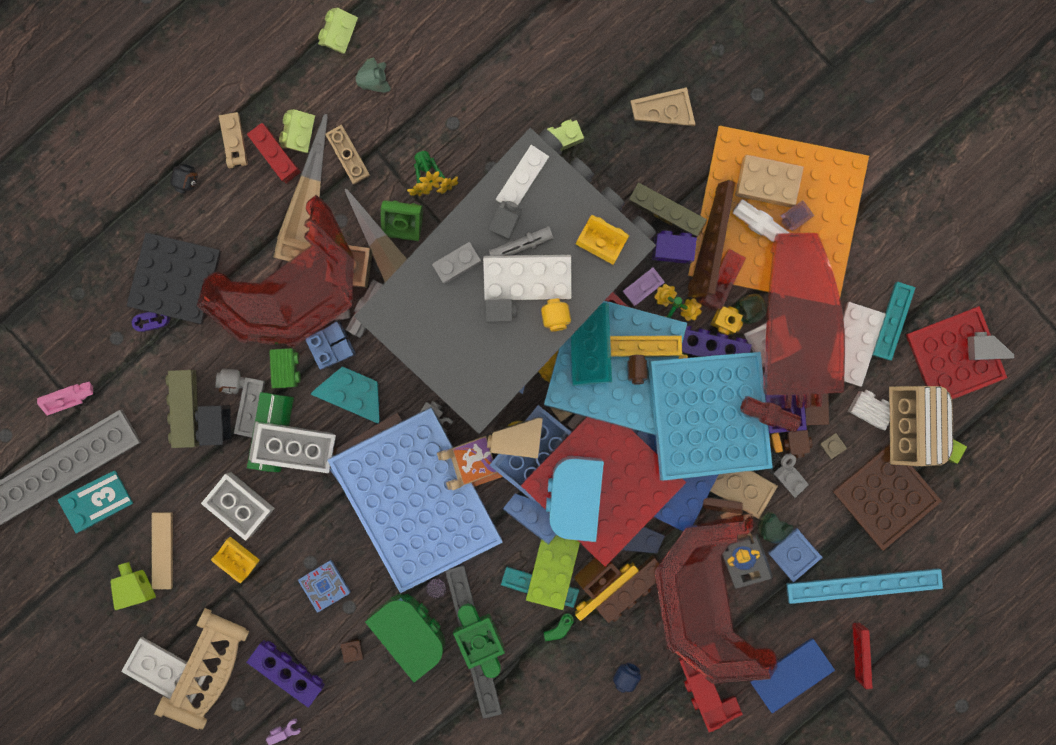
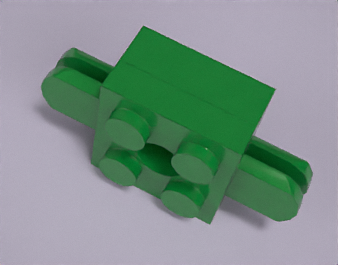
(479, 641)

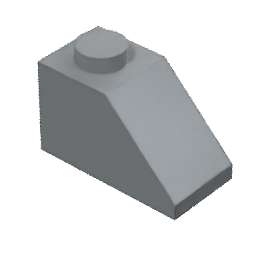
(987, 347)

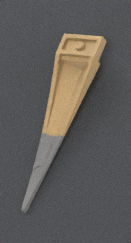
(291, 235)

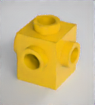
(722, 317)

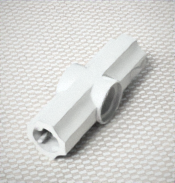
(758, 220)

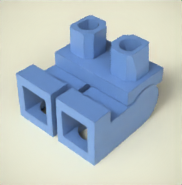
(321, 348)

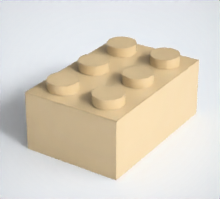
(769, 181)

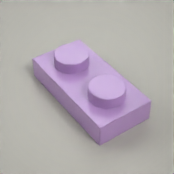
(643, 286)

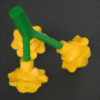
(666, 295)

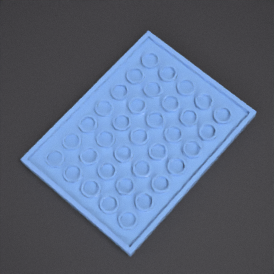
(405, 501)

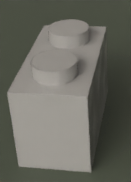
(456, 263)

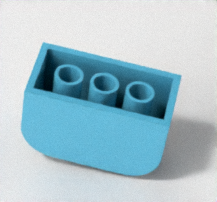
(575, 497)

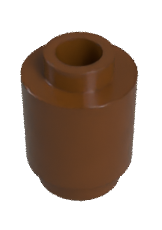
(637, 369)

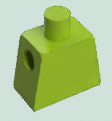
(130, 587)

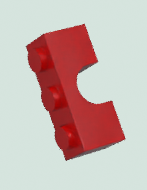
(273, 153)

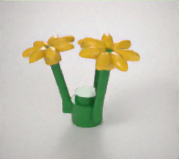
(424, 163)

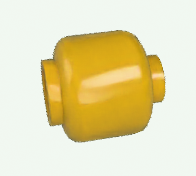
(556, 315)

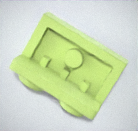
(337, 30)
(296, 131)

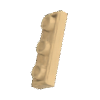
(353, 164)

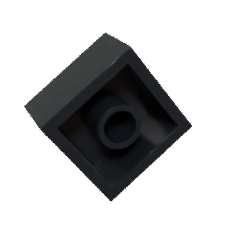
(213, 425)

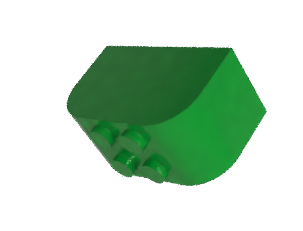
(408, 634)

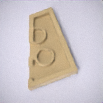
(666, 108)

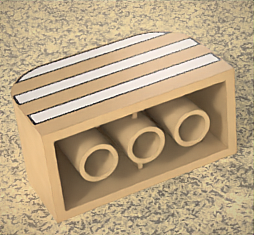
(920, 425)

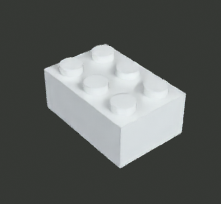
(237, 505)

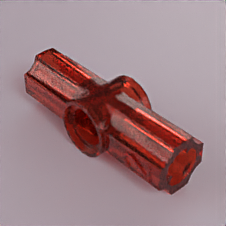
(770, 414)

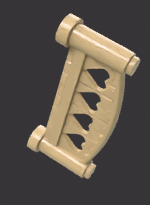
(179, 706)

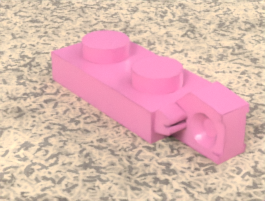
(65, 398)

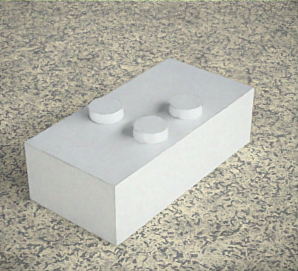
(291, 447)

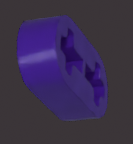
(151, 325)

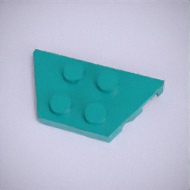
(351, 392)

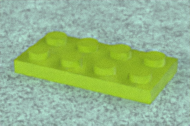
(553, 572)

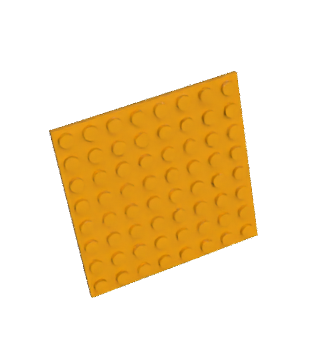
(828, 186)

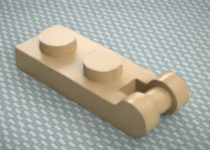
(233, 139)

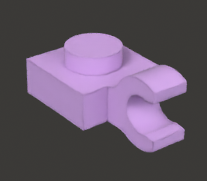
(278, 734)

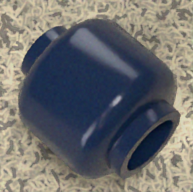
(627, 677)

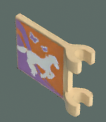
(469, 461)

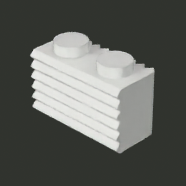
(871, 409)

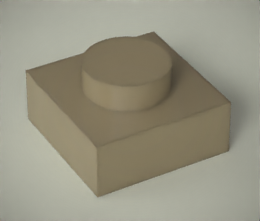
(832, 445)

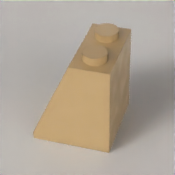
(518, 439)

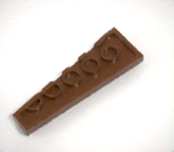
(710, 255)

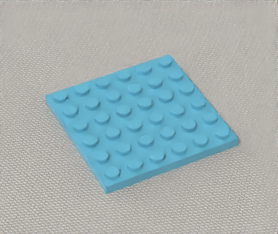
(620, 400)
(701, 418)

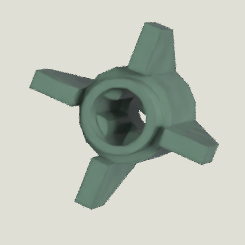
(372, 76)

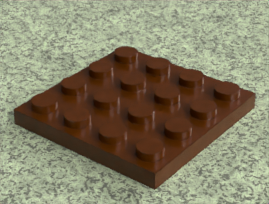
(886, 498)

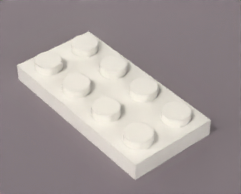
(527, 277)
(861, 334)
(157, 668)

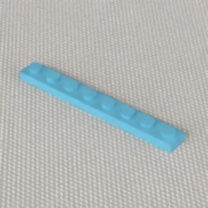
(864, 586)

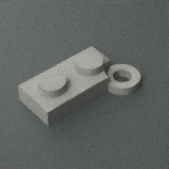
(790, 476)

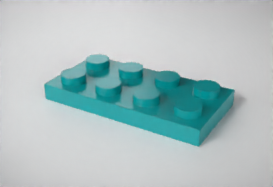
(592, 349)

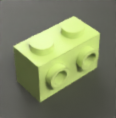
(568, 134)

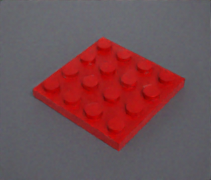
(944, 357)

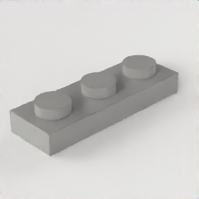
(248, 406)

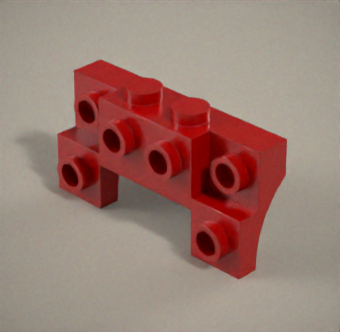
(706, 699)

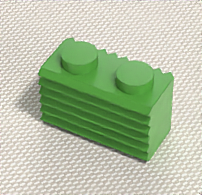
(284, 368)

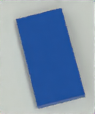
(794, 675)

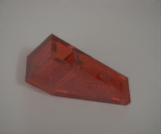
(728, 272)

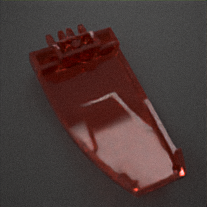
(803, 322)

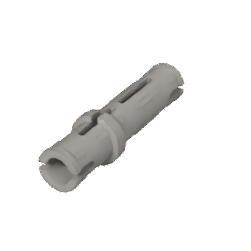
(523, 243)

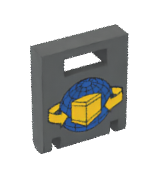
(745, 558)

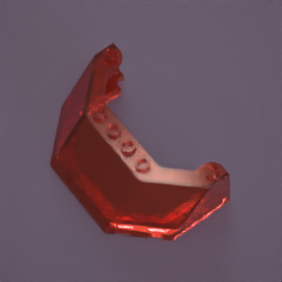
(295, 297)
(698, 607)

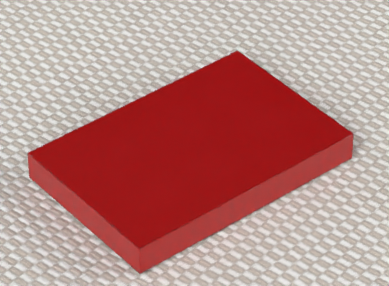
(862, 655)

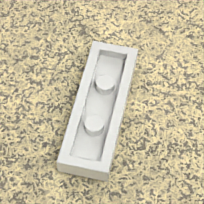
(523, 176)

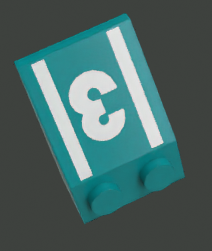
(95, 501)

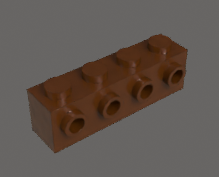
(627, 594)

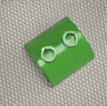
(401, 220)

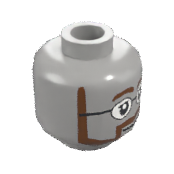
(229, 381)

